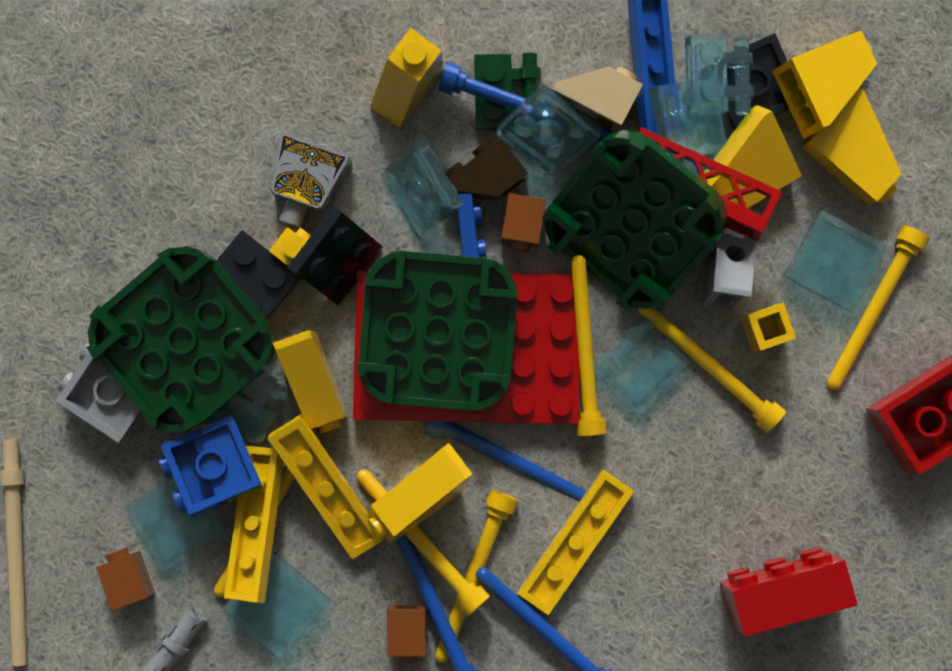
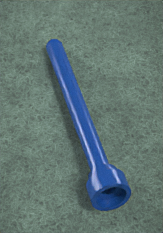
(456, 81)
(450, 429)
(434, 605)
(535, 621)

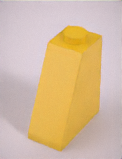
(407, 77)
(824, 80)
(759, 152)
(857, 152)
(311, 380)
(419, 495)

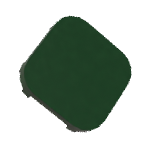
(636, 219)
(437, 330)
(181, 339)

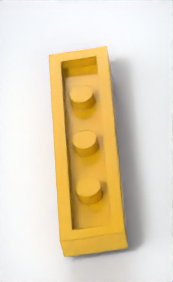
(324, 485)
(255, 530)
(575, 542)

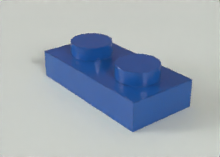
(470, 216)

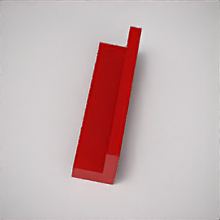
(739, 217)

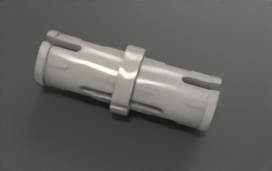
(177, 641)

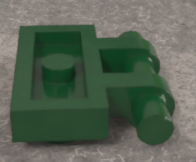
(498, 72)

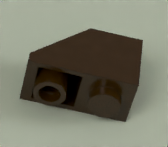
(490, 173)

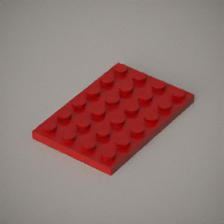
(542, 370)

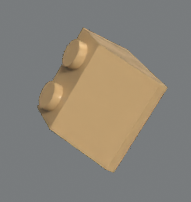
(602, 95)

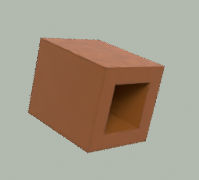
(523, 222)
(125, 578)
(406, 632)

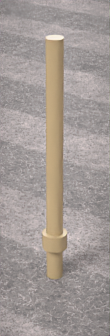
(11, 479)

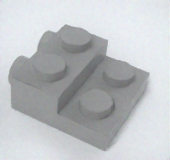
(98, 398)

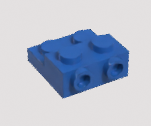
(209, 467)

